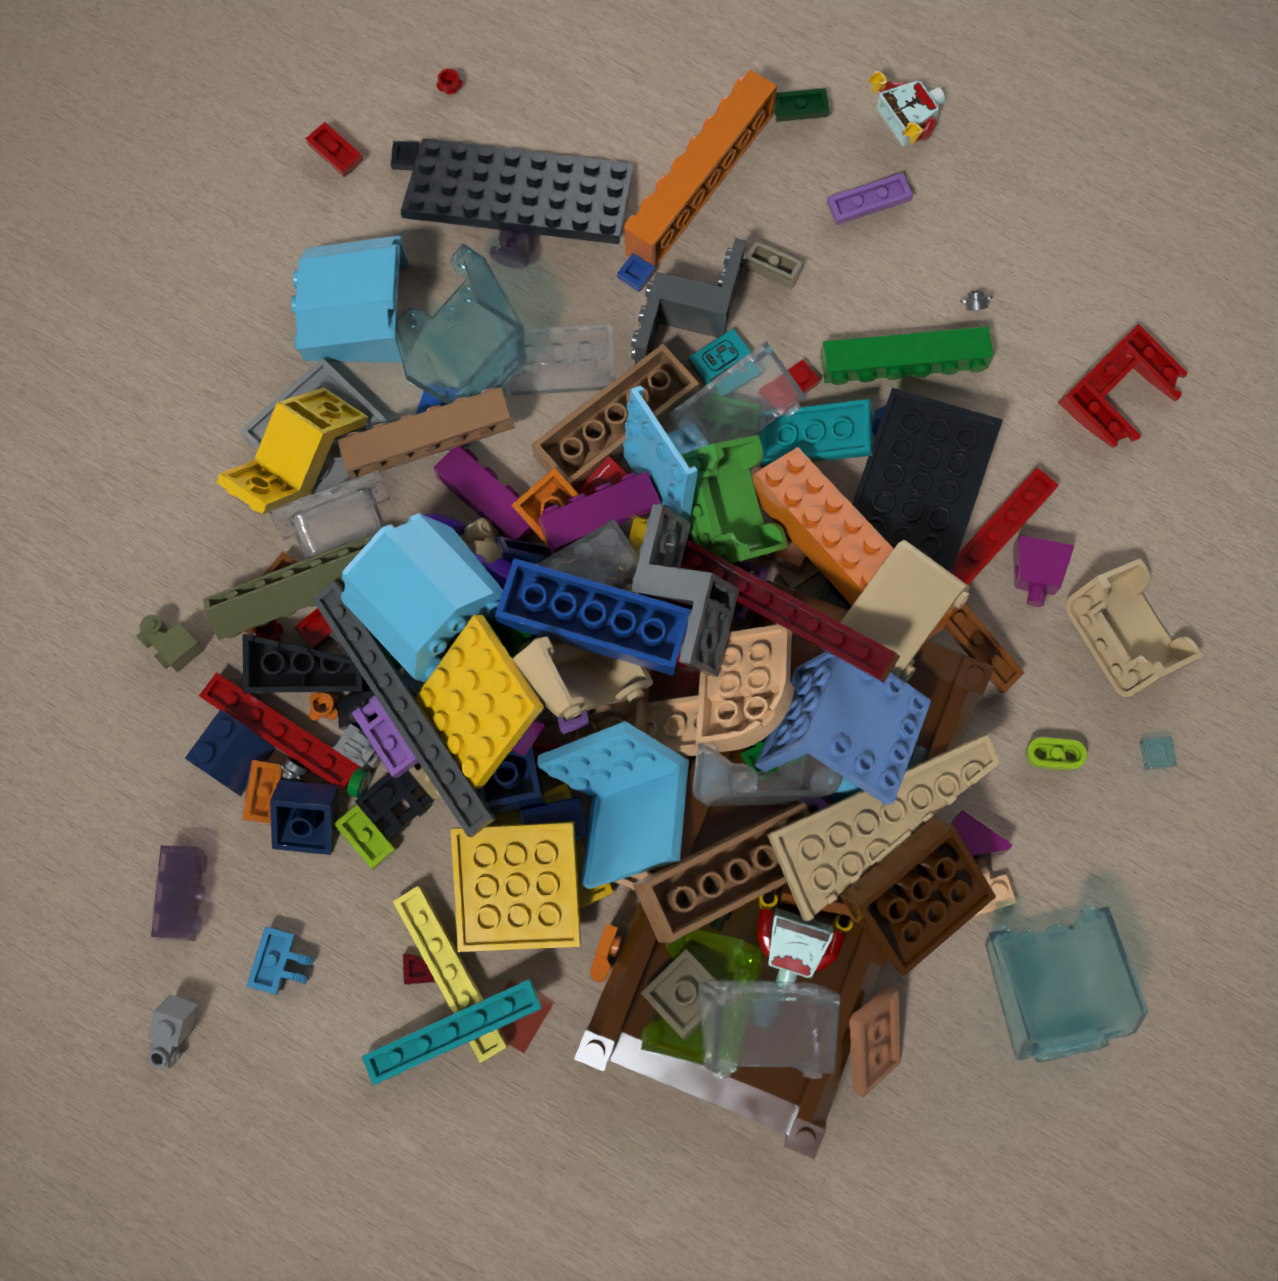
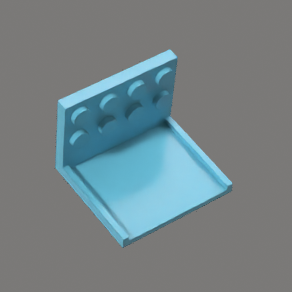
(659, 454)
(634, 796)

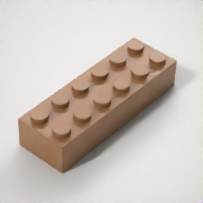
(598, 426)
(715, 878)

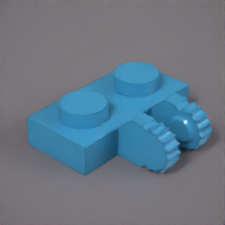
(272, 961)

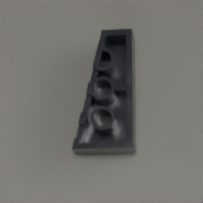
(286, 667)

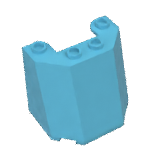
(349, 301)
(418, 590)

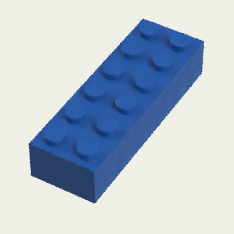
(593, 616)

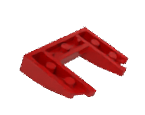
(1134, 351)

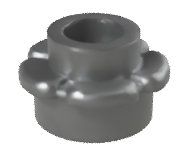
(293, 770)

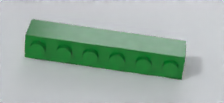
(906, 355)

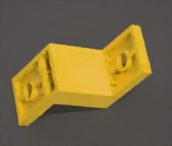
(292, 450)

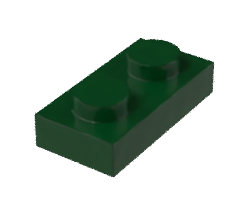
(801, 105)

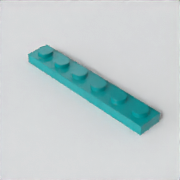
(452, 1032)

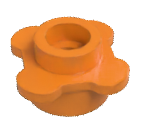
(317, 699)

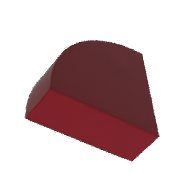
(416, 970)

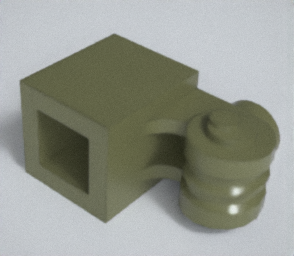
(174, 647)

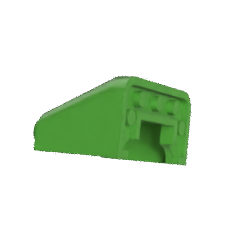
(725, 503)

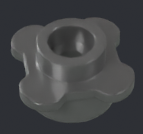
(976, 300)

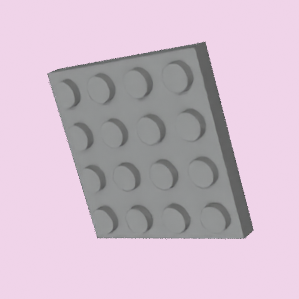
(319, 376)

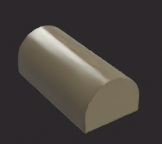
(773, 264)

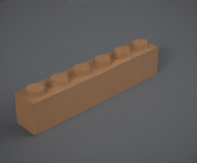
(426, 433)

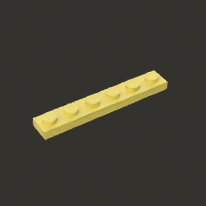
(445, 964)

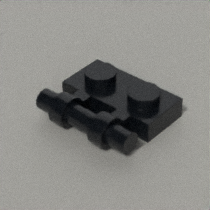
(386, 796)

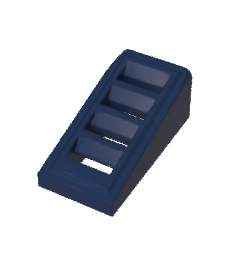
(522, 550)

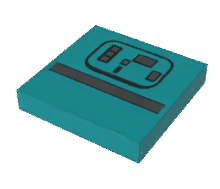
(718, 356)

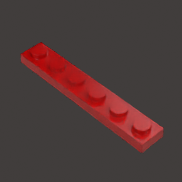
(1003, 525)
(279, 731)

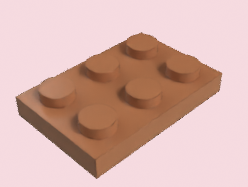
(875, 1040)

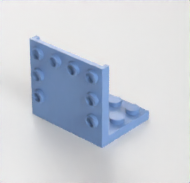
(849, 725)

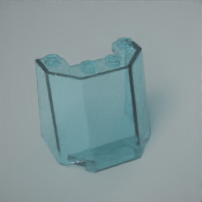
(469, 341)
(1065, 986)

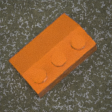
(545, 493)

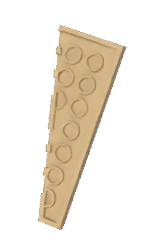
(846, 839)

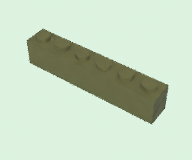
(278, 592)

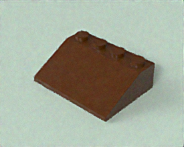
(919, 895)

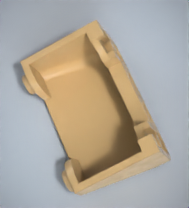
(906, 604)
(1126, 632)
(578, 679)

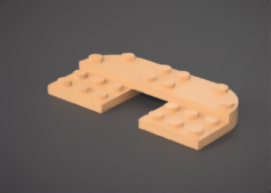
(730, 710)

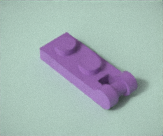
(385, 738)

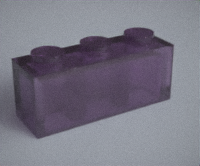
(178, 893)

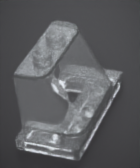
(334, 515)

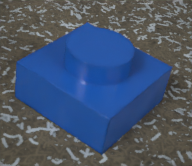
(636, 272)

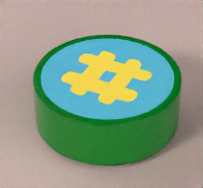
(359, 782)

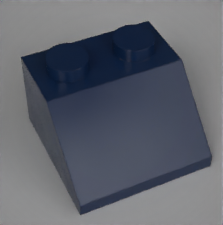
(227, 752)
(514, 784)
(304, 817)

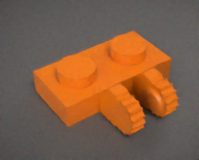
(608, 946)

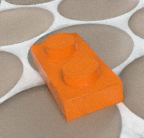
(260, 786)

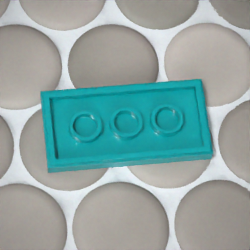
(821, 432)

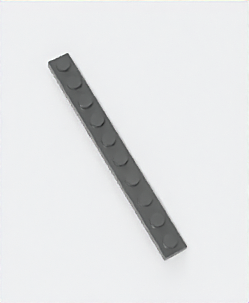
(405, 712)

